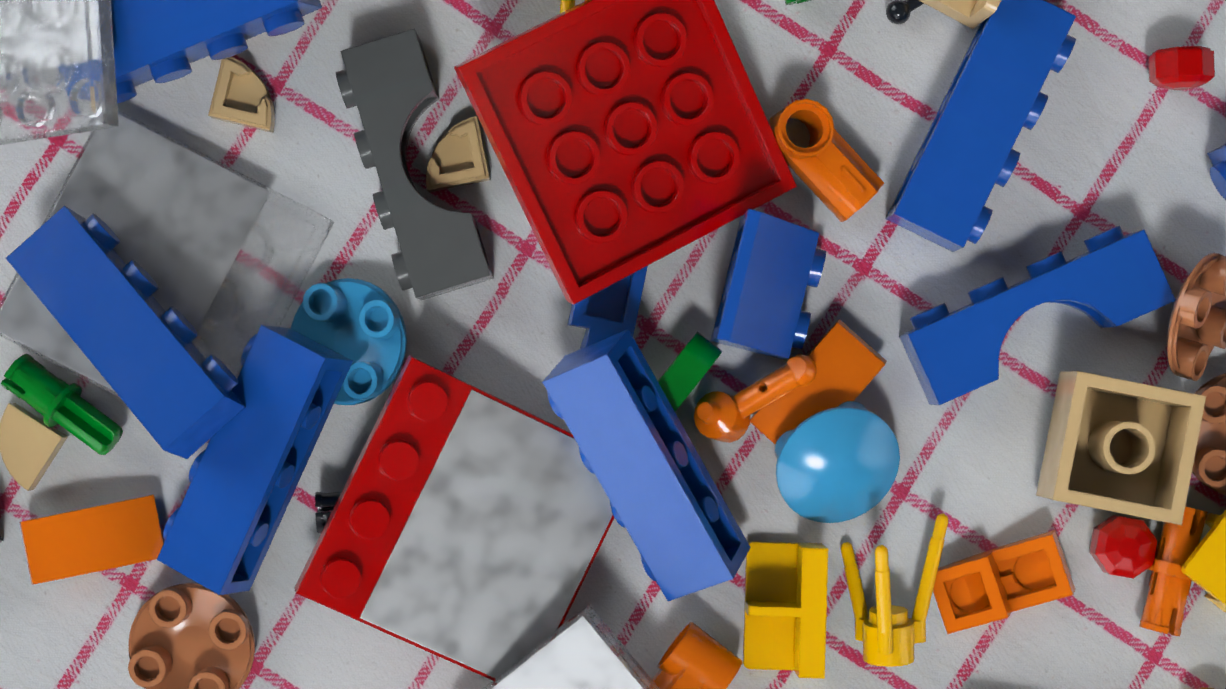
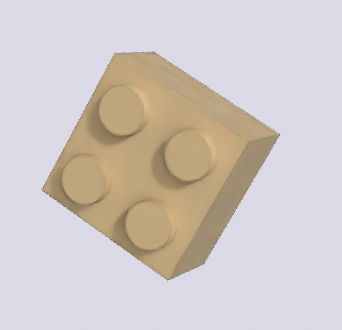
(1121, 446)

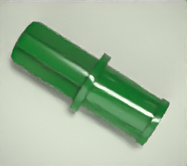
(61, 404)

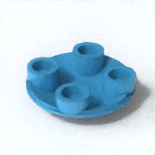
(361, 325)
(837, 463)

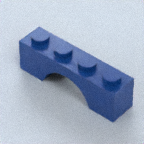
(1108, 284)

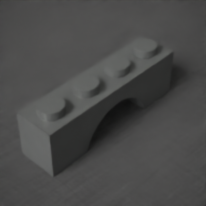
(392, 90)

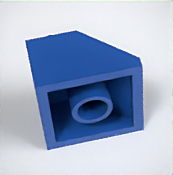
(767, 286)

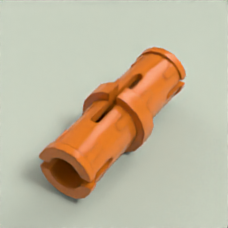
(1168, 584)

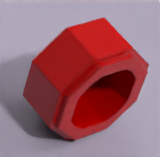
(1181, 67)
(1123, 546)

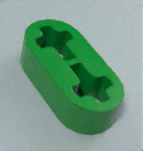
(688, 369)

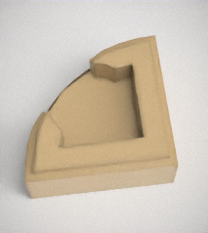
(242, 97)
(458, 158)
(27, 445)

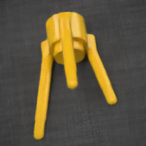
(887, 630)

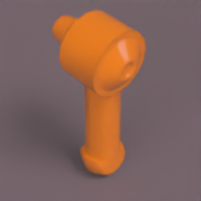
(728, 416)

